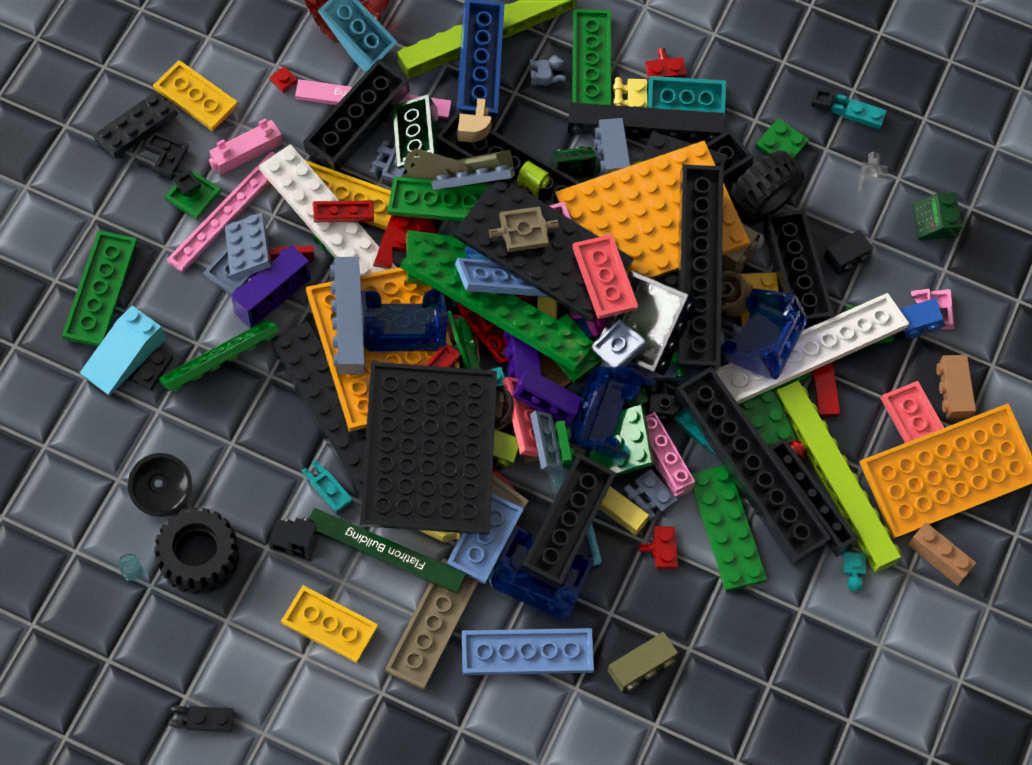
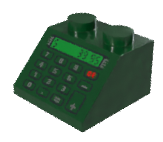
(575, 162)
(937, 216)

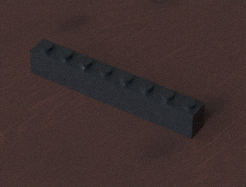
(641, 121)

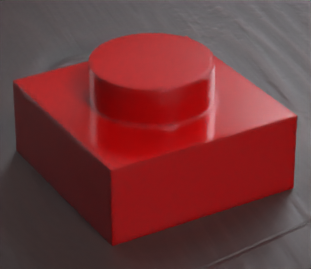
(283, 79)

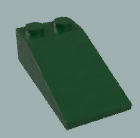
(415, 127)

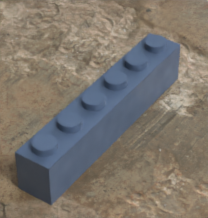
(348, 315)

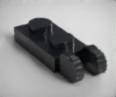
(203, 718)

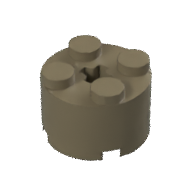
(734, 294)

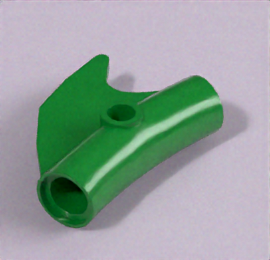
(464, 342)

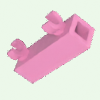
(245, 147)

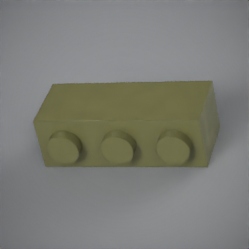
(643, 662)

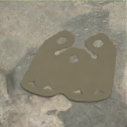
(431, 165)

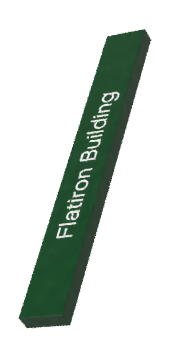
(388, 551)

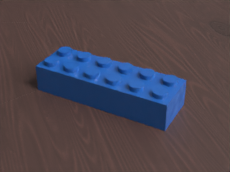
(480, 56)

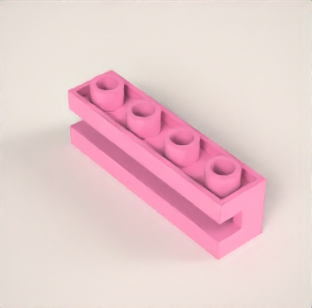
(667, 459)

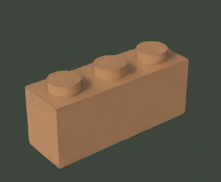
(956, 387)
(941, 554)

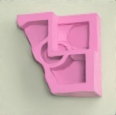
(945, 302)

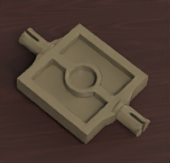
(523, 229)

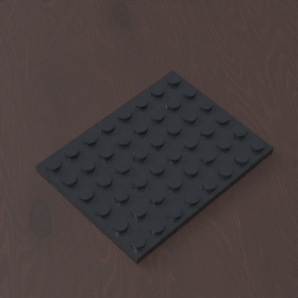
(429, 448)

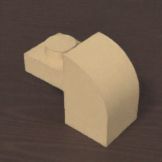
(474, 127)

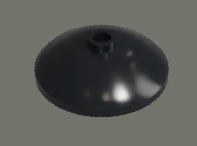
(172, 493)

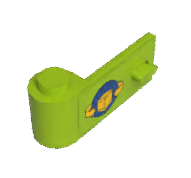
(532, 179)

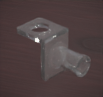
(872, 170)

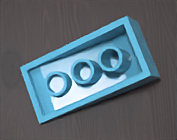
(357, 31)
(123, 350)

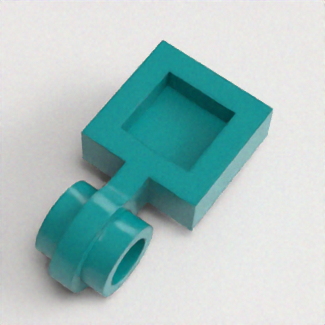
(854, 565)

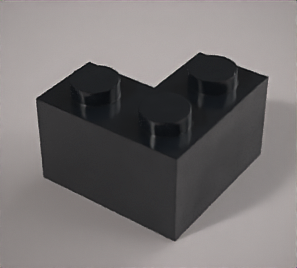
(295, 537)

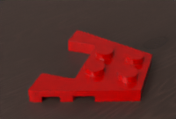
(395, 237)

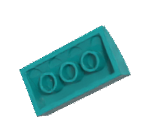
(687, 94)

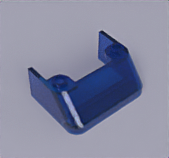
(602, 406)

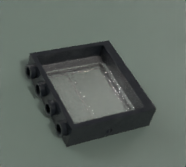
(658, 319)

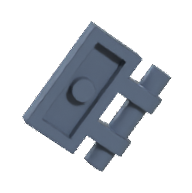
(388, 169)
(654, 490)

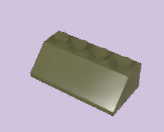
(488, 161)

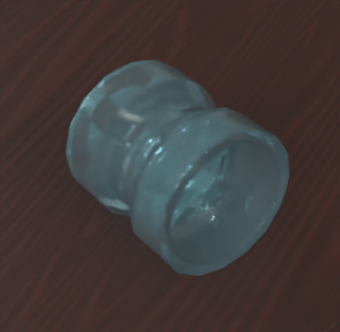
(130, 562)

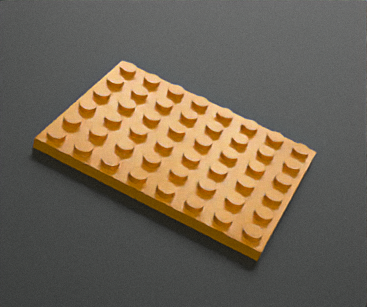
(643, 210)
(354, 388)

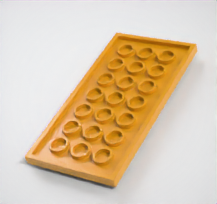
(949, 470)

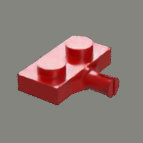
(665, 66)
(662, 547)

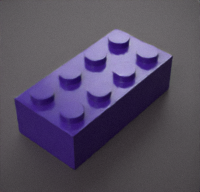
(271, 287)

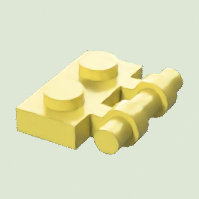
(636, 92)

